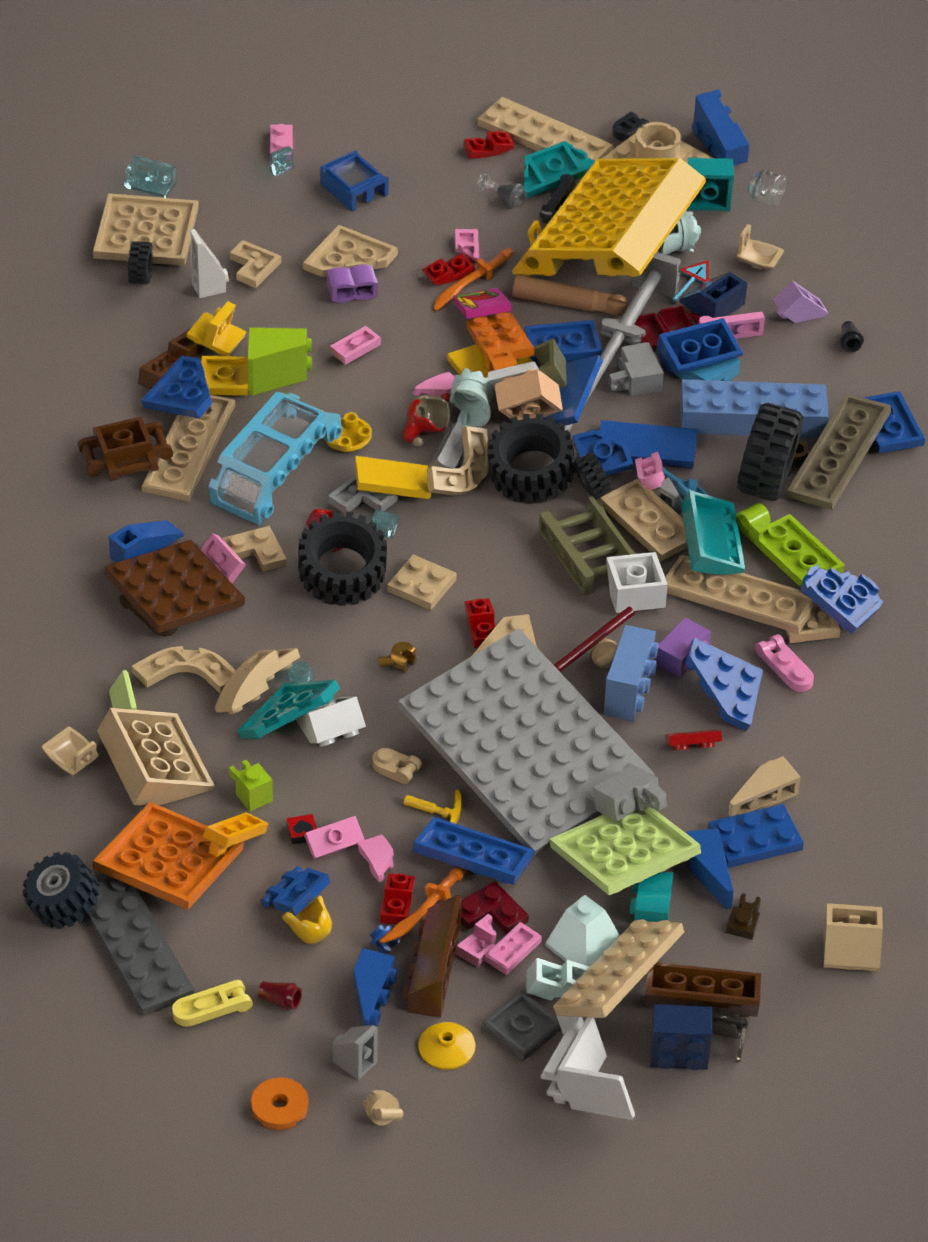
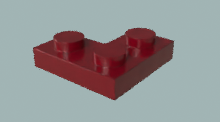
(495, 902)

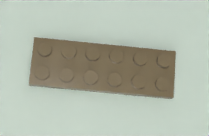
(839, 451)

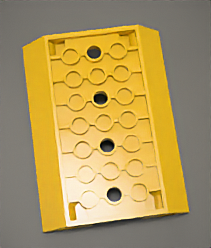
(615, 216)

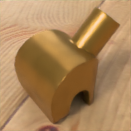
(401, 653)

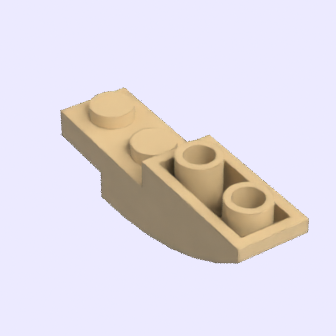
(251, 678)

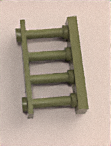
(574, 560)

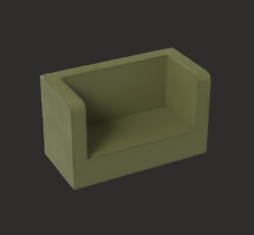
(552, 361)

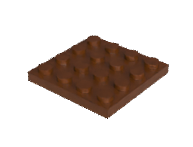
(174, 586)

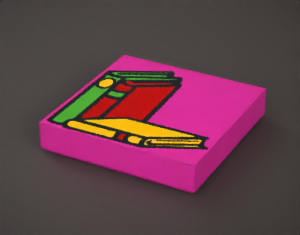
(482, 303)

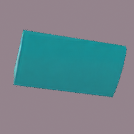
(712, 534)

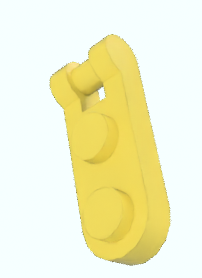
(211, 1004)

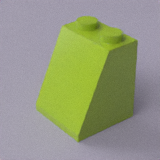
(277, 358)

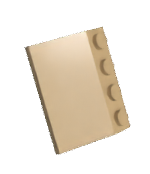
(153, 756)

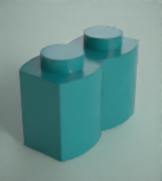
(652, 897)

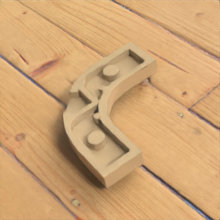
(472, 471)
(176, 660)

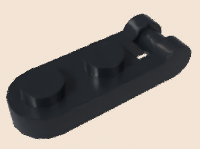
(557, 198)

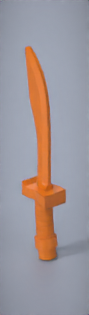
(483, 268)
(433, 894)

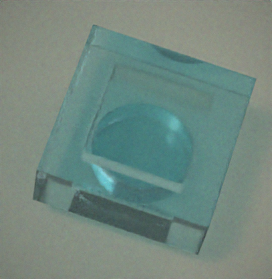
(282, 160)
(386, 522)

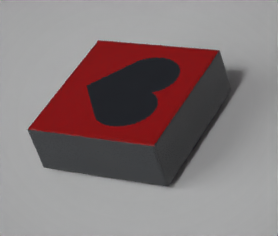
(298, 826)

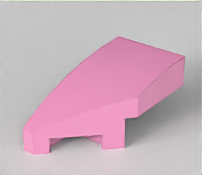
(467, 243)
(436, 385)
(378, 854)
(478, 943)

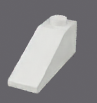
(207, 273)

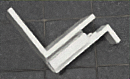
(576, 1073)

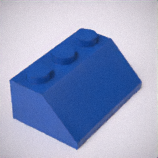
(697, 346)

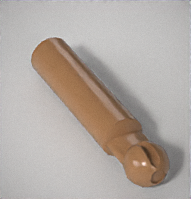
(568, 296)

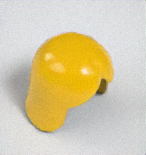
(312, 923)

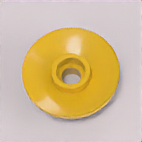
(446, 1054)

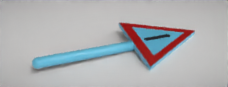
(697, 272)

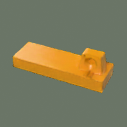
(233, 832)

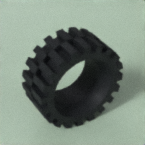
(526, 436)
(348, 534)

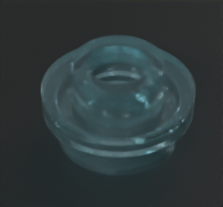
(301, 673)

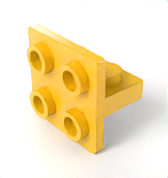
(216, 331)

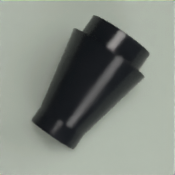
(851, 338)

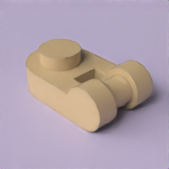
(387, 763)

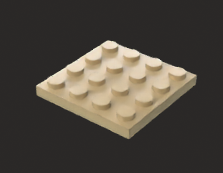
(146, 219)

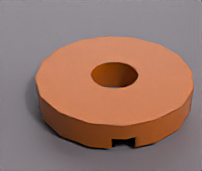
(275, 1090)

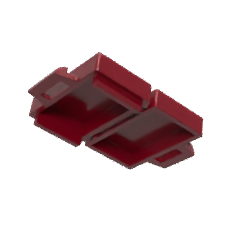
(665, 321)

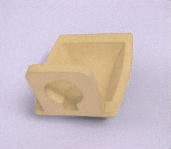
(757, 253)
(70, 750)

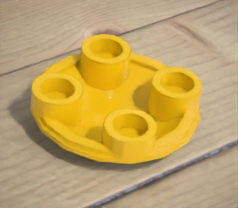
(354, 435)

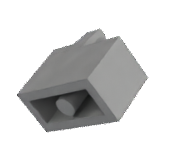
(638, 371)
(627, 792)

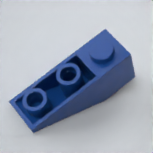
(142, 539)
(372, 979)

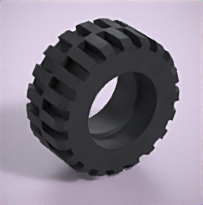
(770, 451)

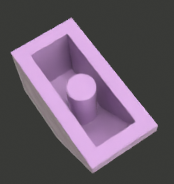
(799, 304)

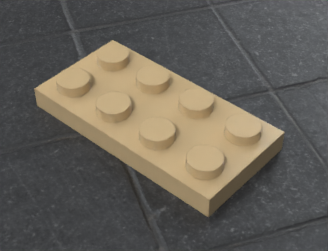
(647, 519)

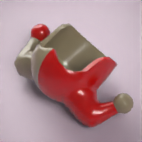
(426, 415)

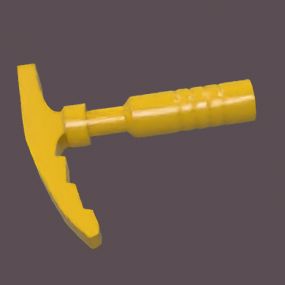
(453, 814)

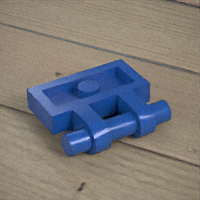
(295, 890)

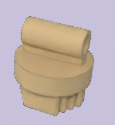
(604, 653)
(382, 1108)

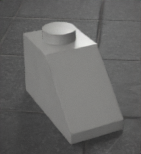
(356, 1050)

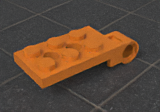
(500, 340)

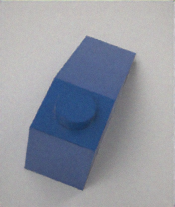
(711, 865)

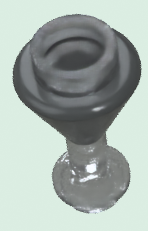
(511, 194)

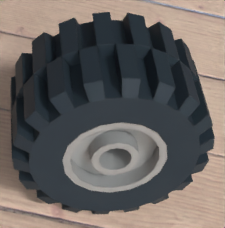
(61, 890)

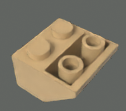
(852, 937)

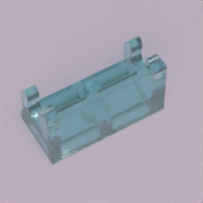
(150, 176)

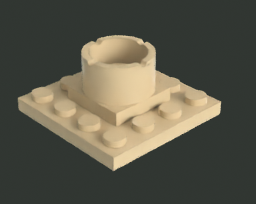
(655, 141)

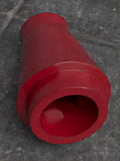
(281, 994)

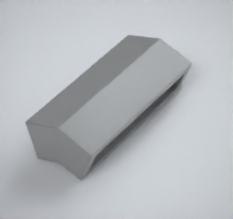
(451, 450)

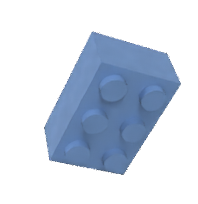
(630, 673)

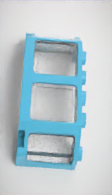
(267, 453)

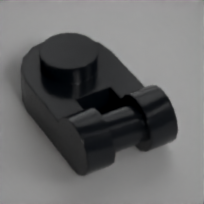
(627, 126)

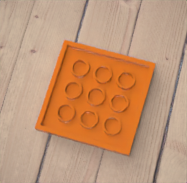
(165, 856)

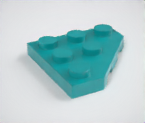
(288, 705)

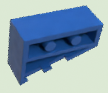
(717, 129)

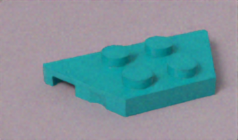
(547, 165)

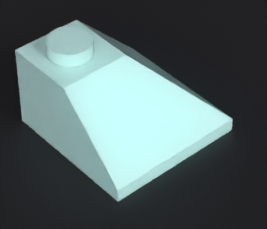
(582, 933)

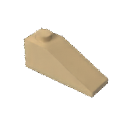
(769, 785)

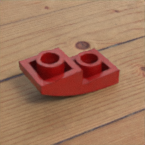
(494, 144)
(450, 271)
(480, 619)
(397, 898)

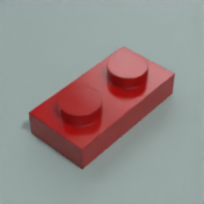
(705, 739)

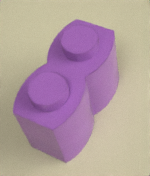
(352, 283)

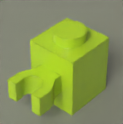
(253, 785)

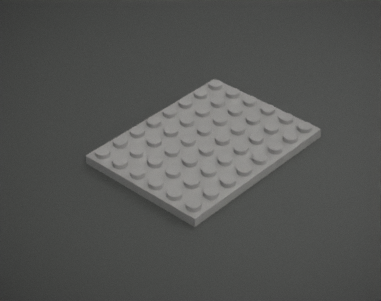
(520, 738)

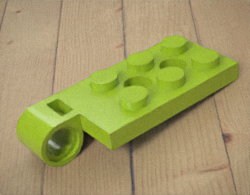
(781, 534)

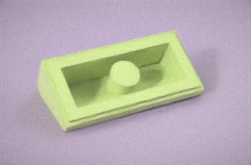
(122, 693)

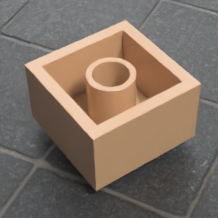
(528, 394)

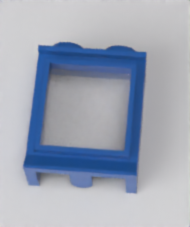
(350, 177)

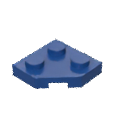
(611, 454)

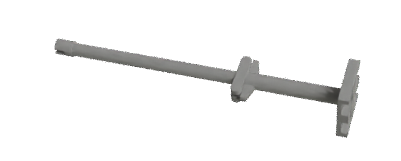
(658, 277)

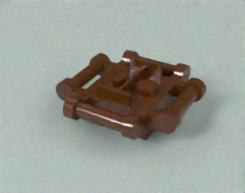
(125, 444)

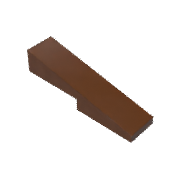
(155, 369)

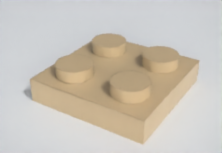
(421, 582)

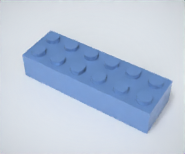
(733, 405)

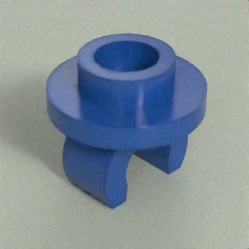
(378, 934)

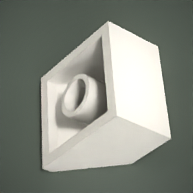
(636, 582)
(331, 720)

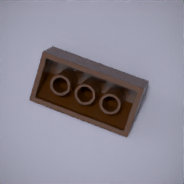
(434, 958)
(703, 988)

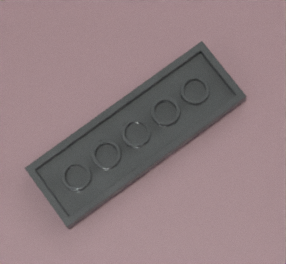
(138, 947)

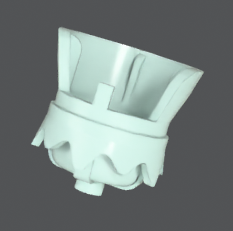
(682, 236)
(472, 396)

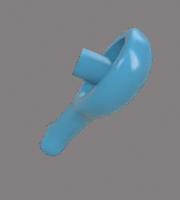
(683, 486)

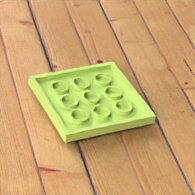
(625, 850)

